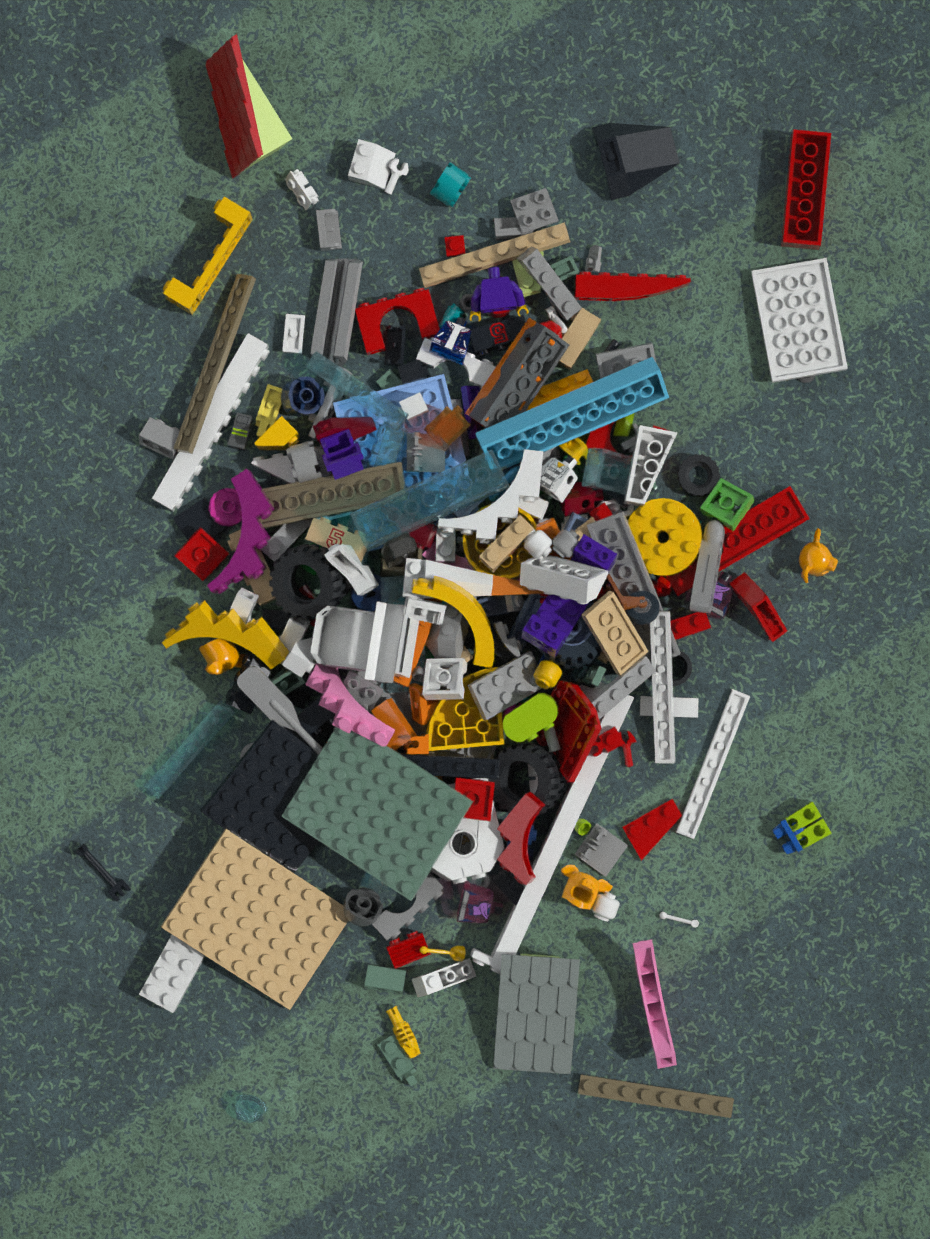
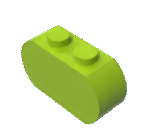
(530, 718)

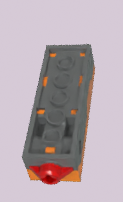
(519, 373)

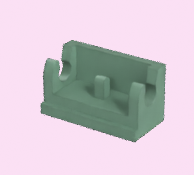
(385, 979)

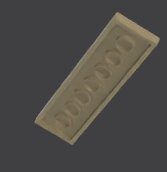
(330, 497)

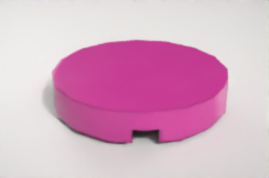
(225, 507)

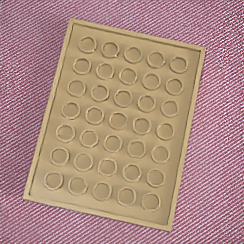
(256, 919)

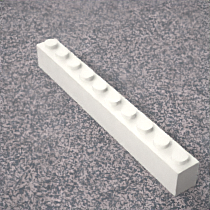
(225, 399)

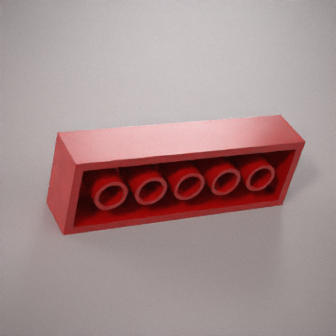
(806, 189)

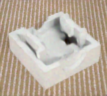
(436, 677)

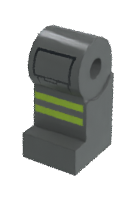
(240, 431)

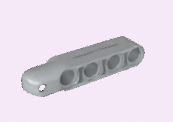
(707, 567)

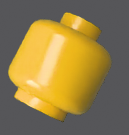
(547, 674)

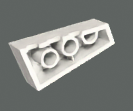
(647, 460)

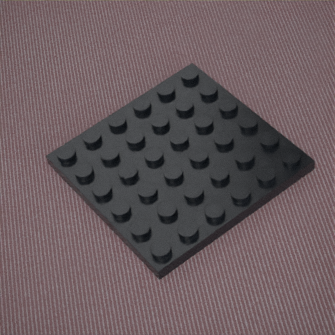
(260, 790)

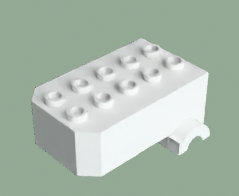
(366, 641)

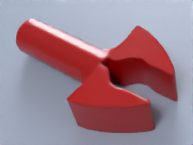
(662, 586)
(627, 750)

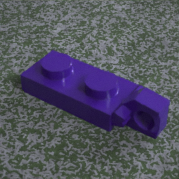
(468, 395)

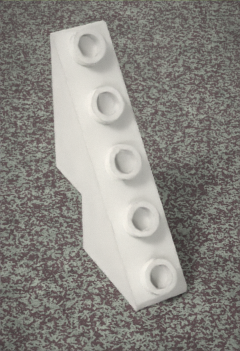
(281, 466)

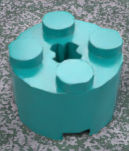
(449, 184)

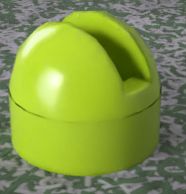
(582, 827)

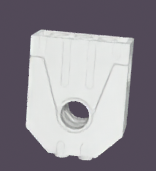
(484, 851)

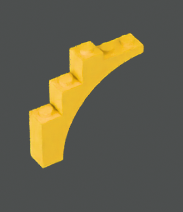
(254, 635)

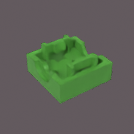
(722, 509)

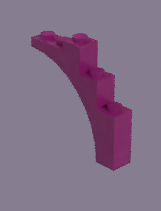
(253, 535)

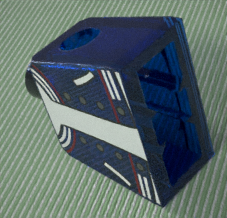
(452, 341)

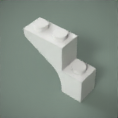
(347, 562)

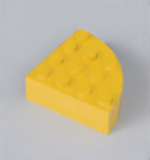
(460, 724)

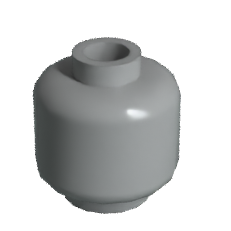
(565, 543)

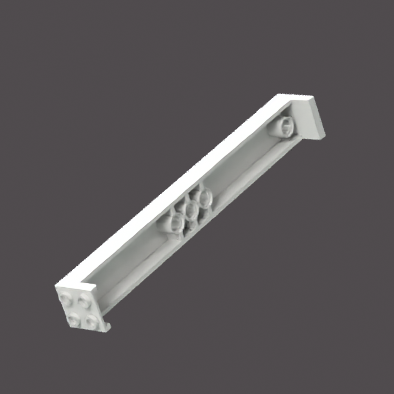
(552, 846)

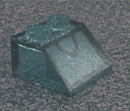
(606, 470)

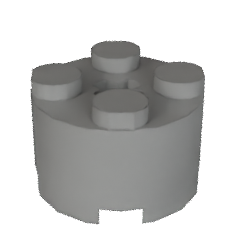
(305, 462)

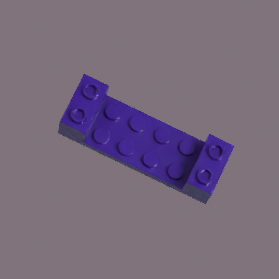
(558, 616)

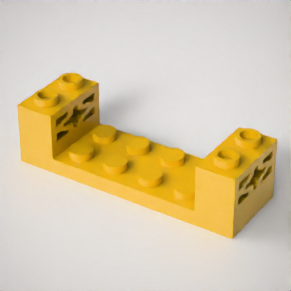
(238, 220)

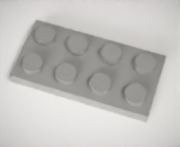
(505, 685)

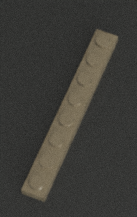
(655, 1096)

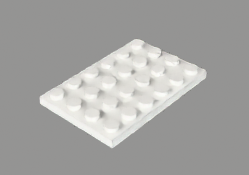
(799, 320)

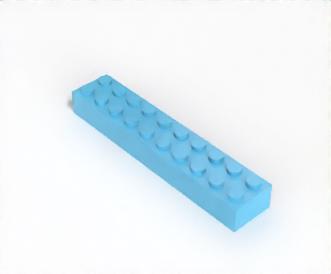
(575, 413)

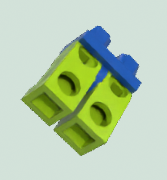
(796, 829)

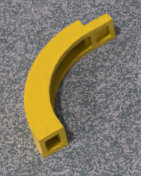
(469, 607)

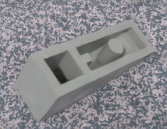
(285, 539)

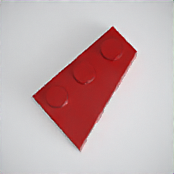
(651, 827)

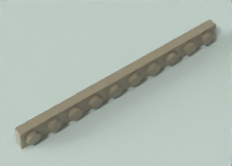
(214, 363)

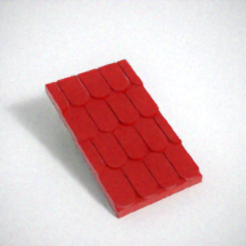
(245, 115)

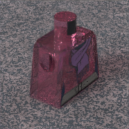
(722, 596)
(477, 904)

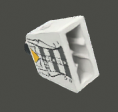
(558, 477)

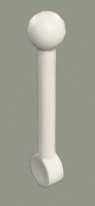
(694, 923)

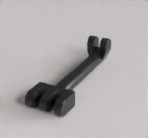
(116, 886)

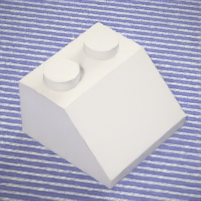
(371, 164)

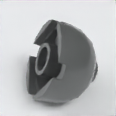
(362, 907)

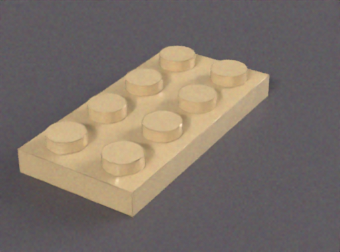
(614, 633)

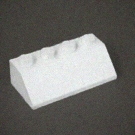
(562, 578)

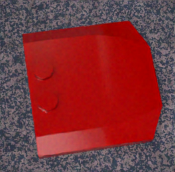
(575, 728)

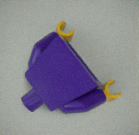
(496, 295)

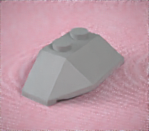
(449, 637)

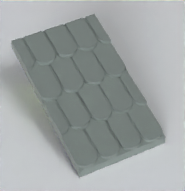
(536, 1013)

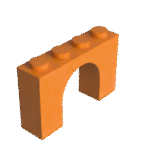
(392, 716)

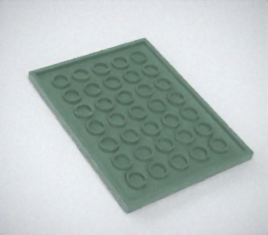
(377, 810)

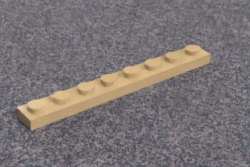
(493, 255)

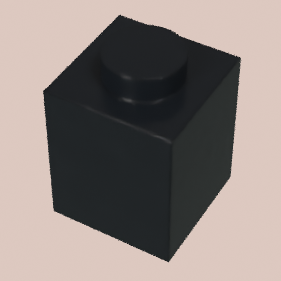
(413, 371)

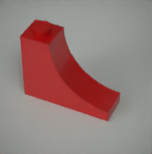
(759, 606)

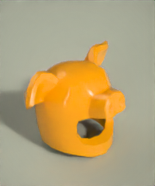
(816, 558)
(221, 656)
(582, 888)

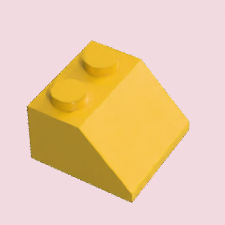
(278, 436)

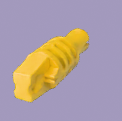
(403, 1033)

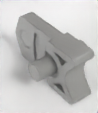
(593, 260)

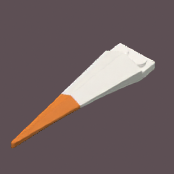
(473, 581)

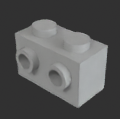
(159, 437)

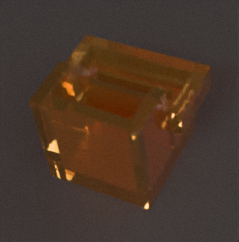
(447, 427)

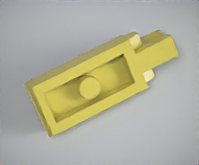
(268, 409)

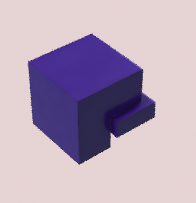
(341, 454)

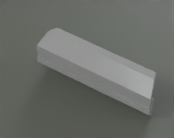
(336, 309)

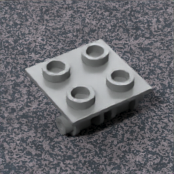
(534, 210)
(424, 454)
(363, 690)
(601, 849)

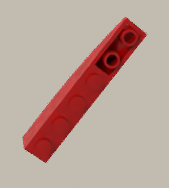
(625, 287)

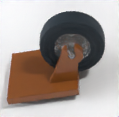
(640, 606)

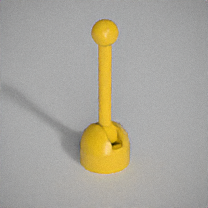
(456, 952)

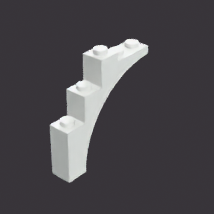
(484, 523)

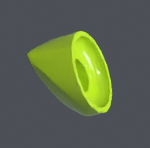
(623, 426)

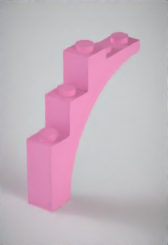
(349, 713)
(653, 1004)

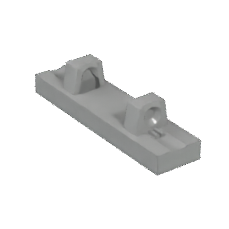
(327, 409)

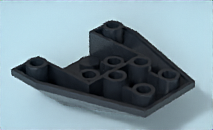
(634, 155)

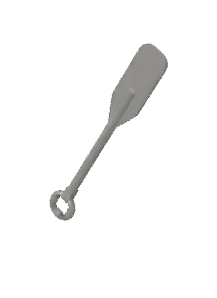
(273, 702)

